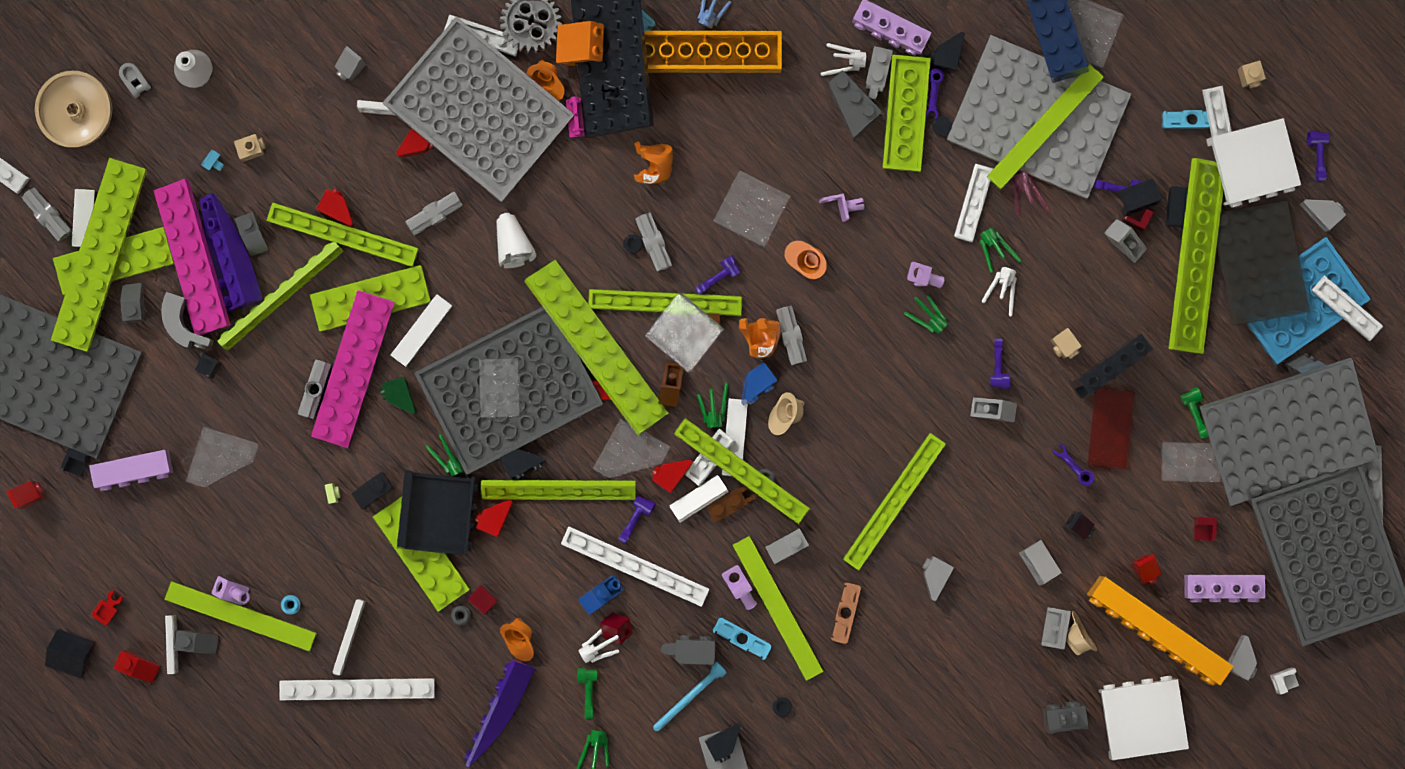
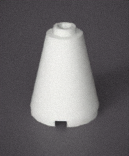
(193, 68)
(512, 242)

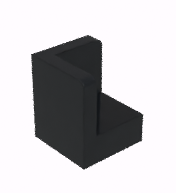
(207, 365)
(75, 462)

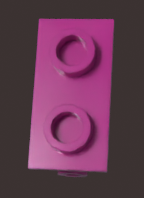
(575, 125)

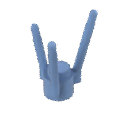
(708, 18)

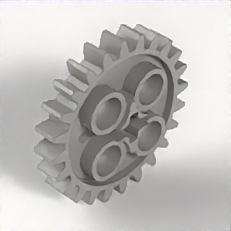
(524, 38)

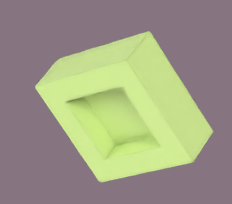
(332, 493)

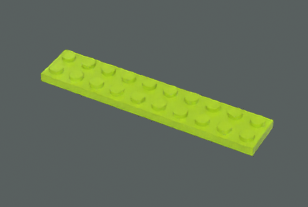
(98, 255)
(1197, 257)
(596, 347)

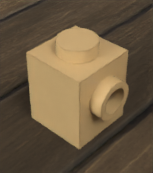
(1251, 74)
(249, 147)
(1065, 344)

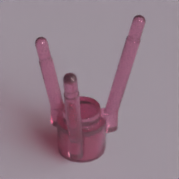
(1023, 182)

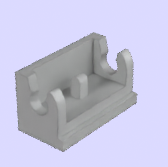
(1040, 562)
(1055, 628)

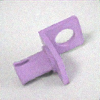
(844, 206)
(924, 276)
(741, 588)
(231, 591)

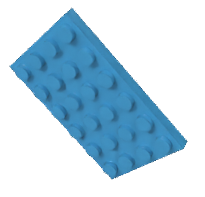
(1288, 334)

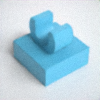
(211, 160)

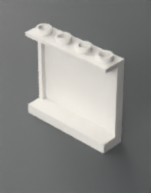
(1255, 162)
(1144, 718)

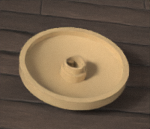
(73, 109)

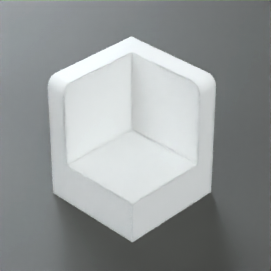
(1284, 680)

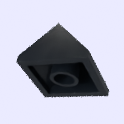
(68, 653)

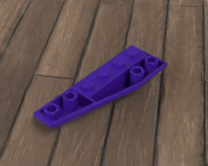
(229, 256)
(501, 707)

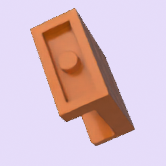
(579, 43)

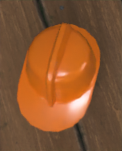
(546, 76)
(806, 259)
(518, 637)

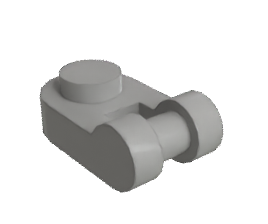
(130, 73)

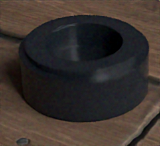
(942, 126)
(632, 244)
(782, 706)

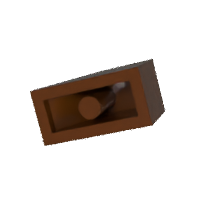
(671, 384)

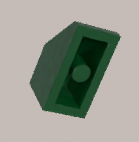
(398, 394)

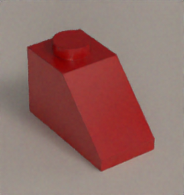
(413, 145)
(336, 207)
(670, 474)
(25, 494)
(493, 518)
(1146, 569)
(136, 666)

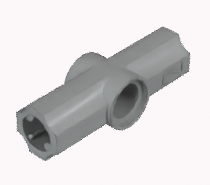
(434, 213)
(46, 214)
(653, 242)
(791, 335)
(318, 376)

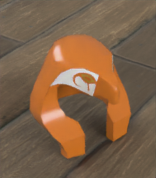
(660, 161)
(761, 336)

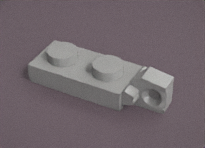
(878, 71)

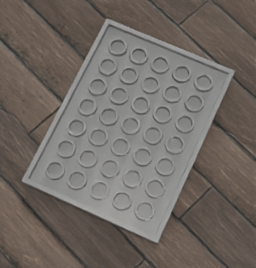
(1012, 94)
(478, 109)

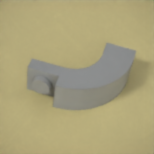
(172, 317)

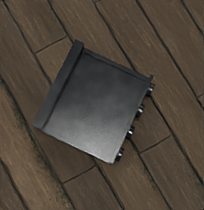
(1111, 366)
(436, 513)

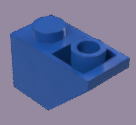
(756, 382)
(601, 594)

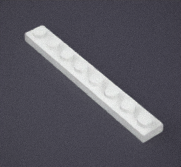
(635, 566)
(357, 689)

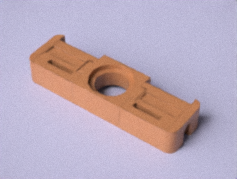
(849, 600)

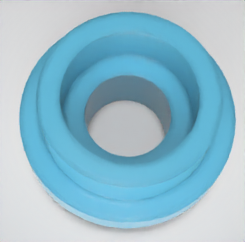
(284, 604)

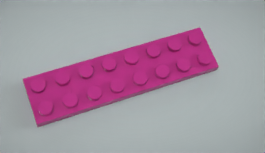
(192, 257)
(352, 369)

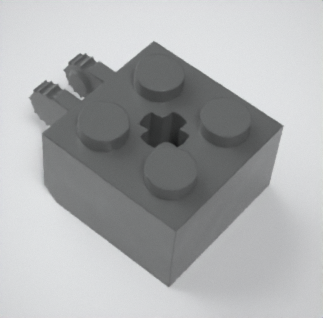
(691, 650)
(1064, 718)

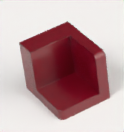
(1138, 220)
(1205, 528)
(482, 599)
(616, 625)

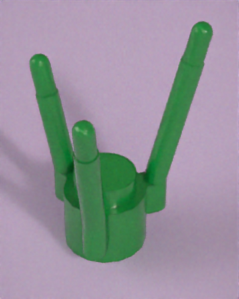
(991, 238)
(937, 321)
(713, 418)
(454, 465)
(597, 740)

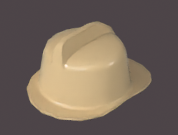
(785, 412)
(1078, 638)

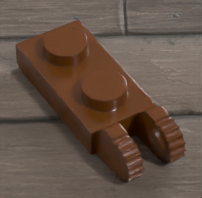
(729, 504)

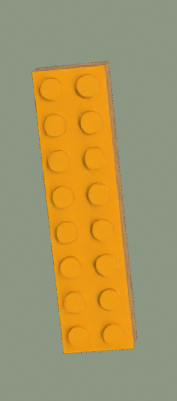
(714, 51)
(1159, 630)

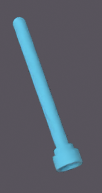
(716, 672)

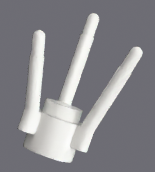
(856, 58)
(1006, 277)
(589, 651)

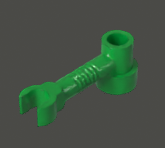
(1190, 399)
(587, 677)

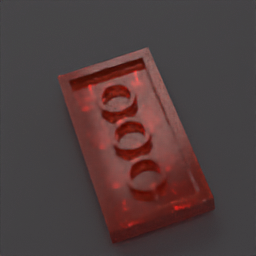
(1110, 428)

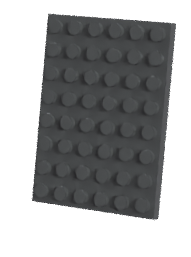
(57, 387)
(551, 390)
(1290, 431)
(1330, 554)

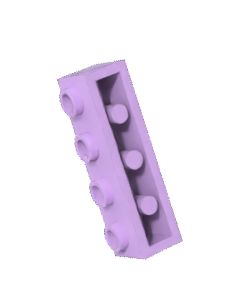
(891, 27)
(131, 469)
(1224, 586)

